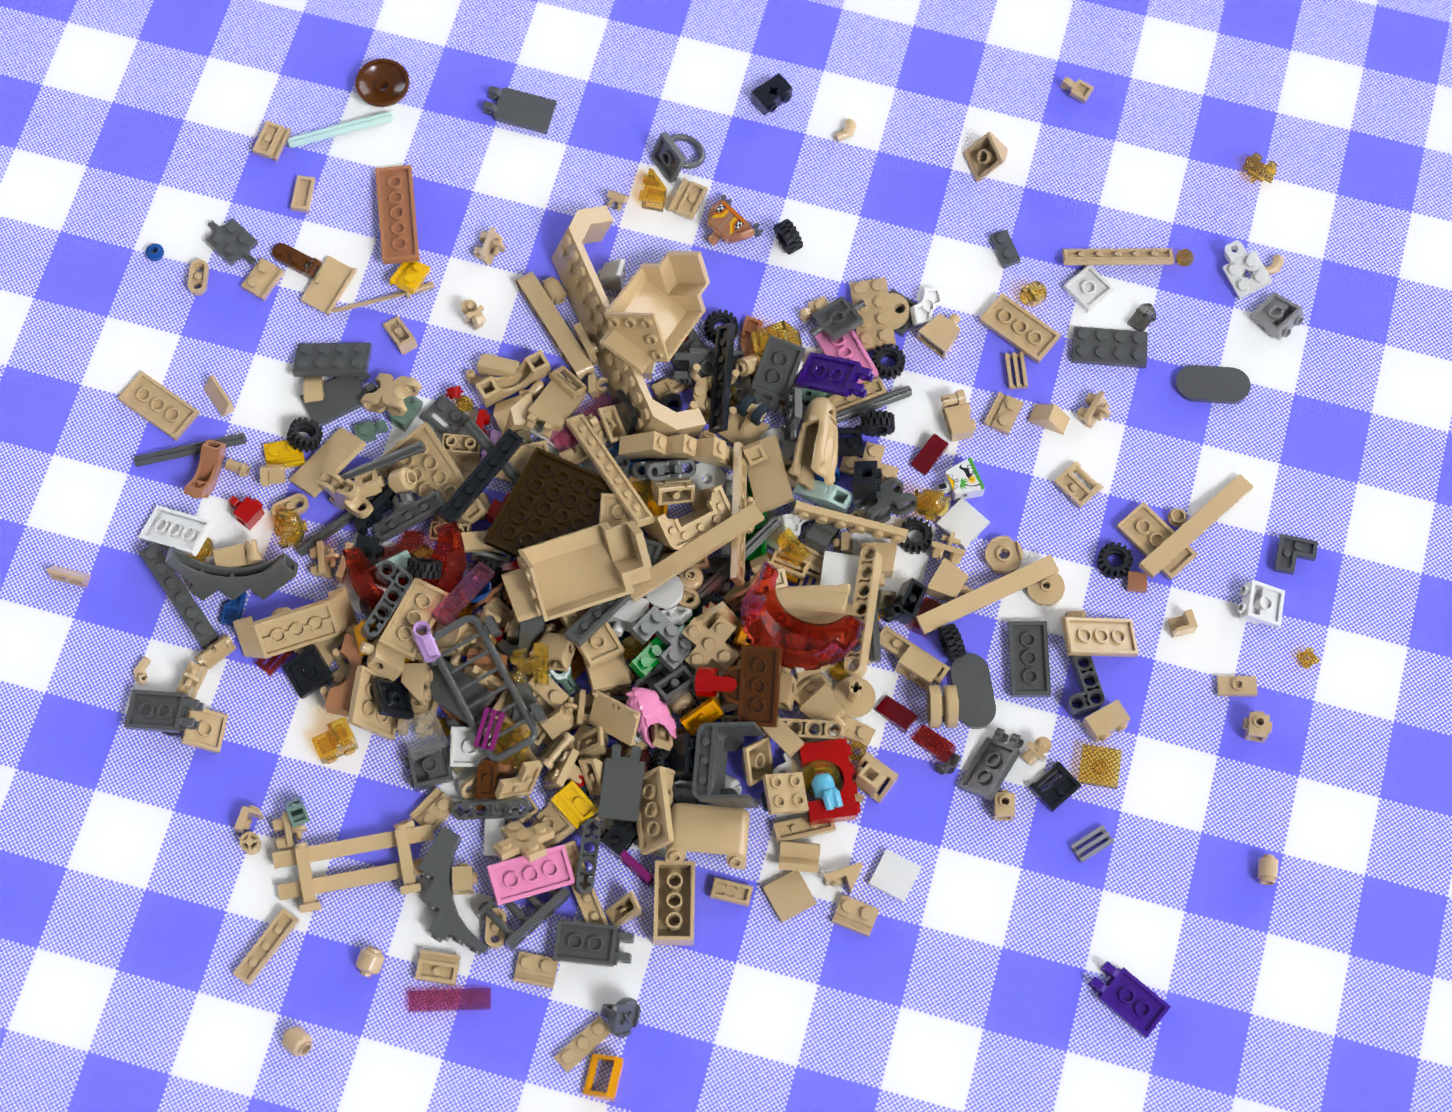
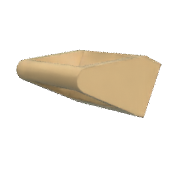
(891, 779)

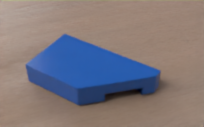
(233, 610)

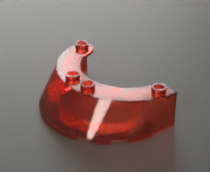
(448, 550)
(801, 642)

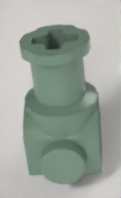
(565, 680)

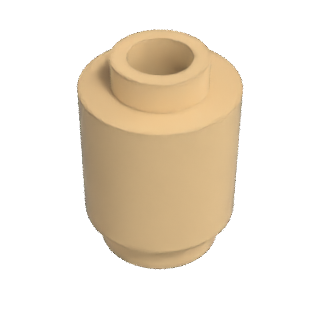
(554, 290)
(748, 364)
(1267, 869)

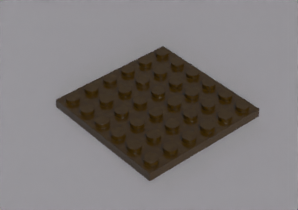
(546, 503)

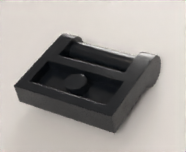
(850, 445)
(1059, 791)

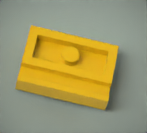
(410, 276)
(283, 453)
(574, 804)

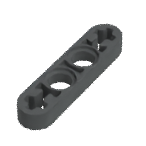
(490, 805)
(585, 856)

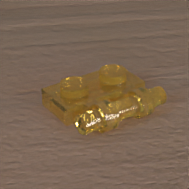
(508, 740)

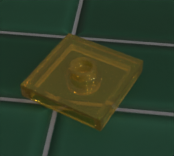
(1099, 766)

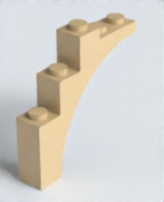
(682, 446)

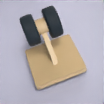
(747, 422)

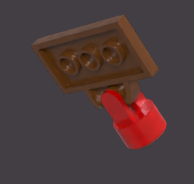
(749, 685)

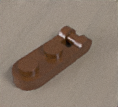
(295, 260)
(486, 781)

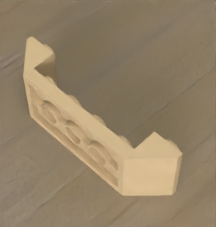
(466, 455)
(296, 627)

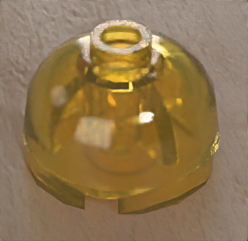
(932, 503)
(289, 528)

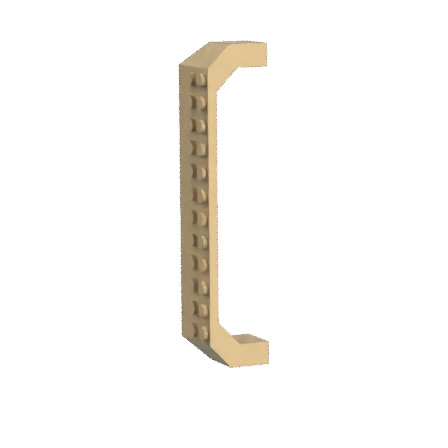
(590, 304)

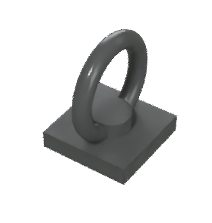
(671, 159)

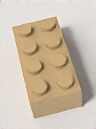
(674, 903)

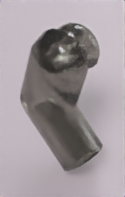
(947, 767)

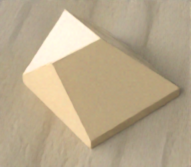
(985, 155)
(513, 413)
(757, 760)

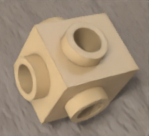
(1257, 726)

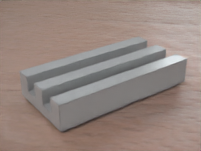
(1106, 834)

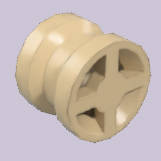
(250, 838)

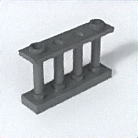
(528, 923)

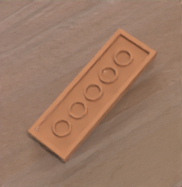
(397, 214)

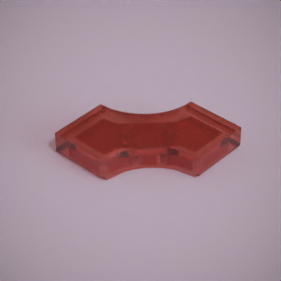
(411, 541)

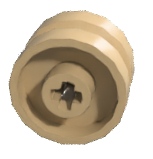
(942, 706)

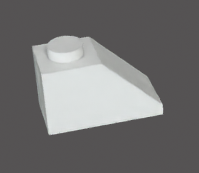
(613, 275)

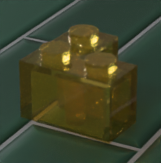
(781, 329)
(335, 742)

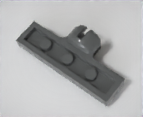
(408, 513)

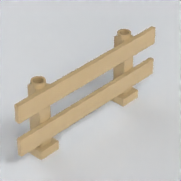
(309, 886)

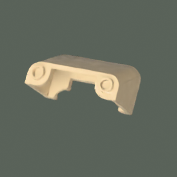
(710, 510)
(709, 831)

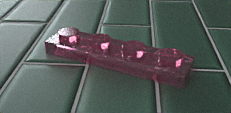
(565, 438)
(463, 594)
(450, 1000)

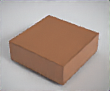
(1136, 582)

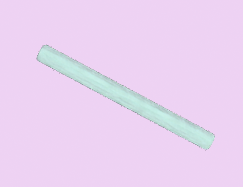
(340, 129)

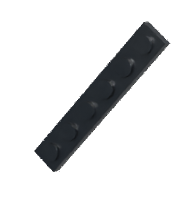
(722, 378)
(481, 477)

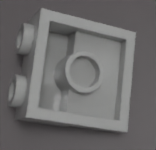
(1278, 316)

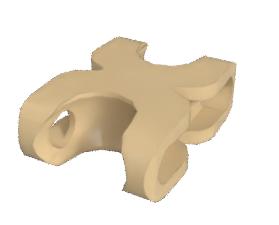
(391, 394)
(345, 494)

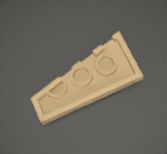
(557, 821)

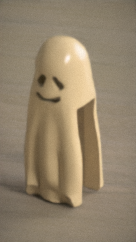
(816, 444)
(816, 602)

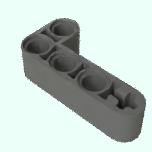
(384, 603)
(1087, 691)

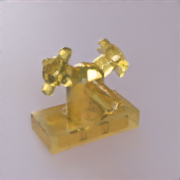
(538, 664)

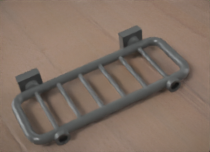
(536, 713)

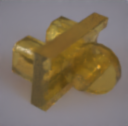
(1258, 170)
(792, 547)

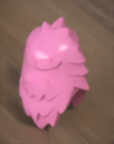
(651, 710)

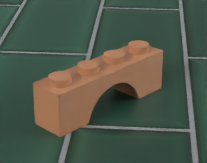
(340, 697)

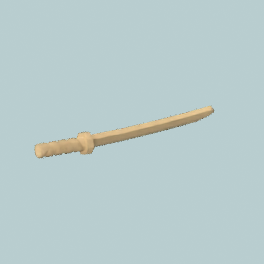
(423, 287)

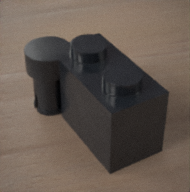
(906, 602)

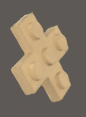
(872, 452)
(711, 643)
(523, 841)

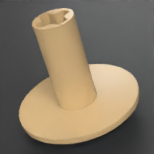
(856, 696)

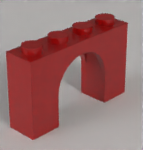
(838, 753)

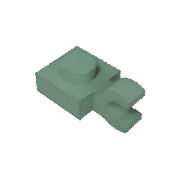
(368, 431)

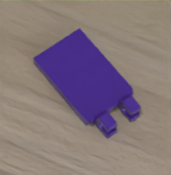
(834, 375)
(1130, 999)

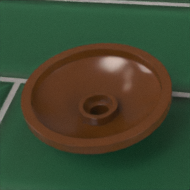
(382, 74)

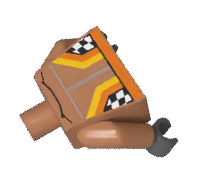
(729, 224)

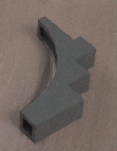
(234, 581)
(438, 865)

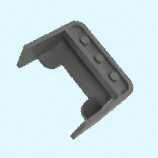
(710, 762)

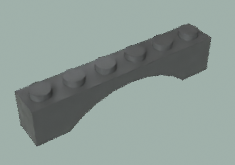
(179, 596)
(526, 635)

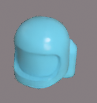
(825, 789)

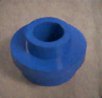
(154, 256)

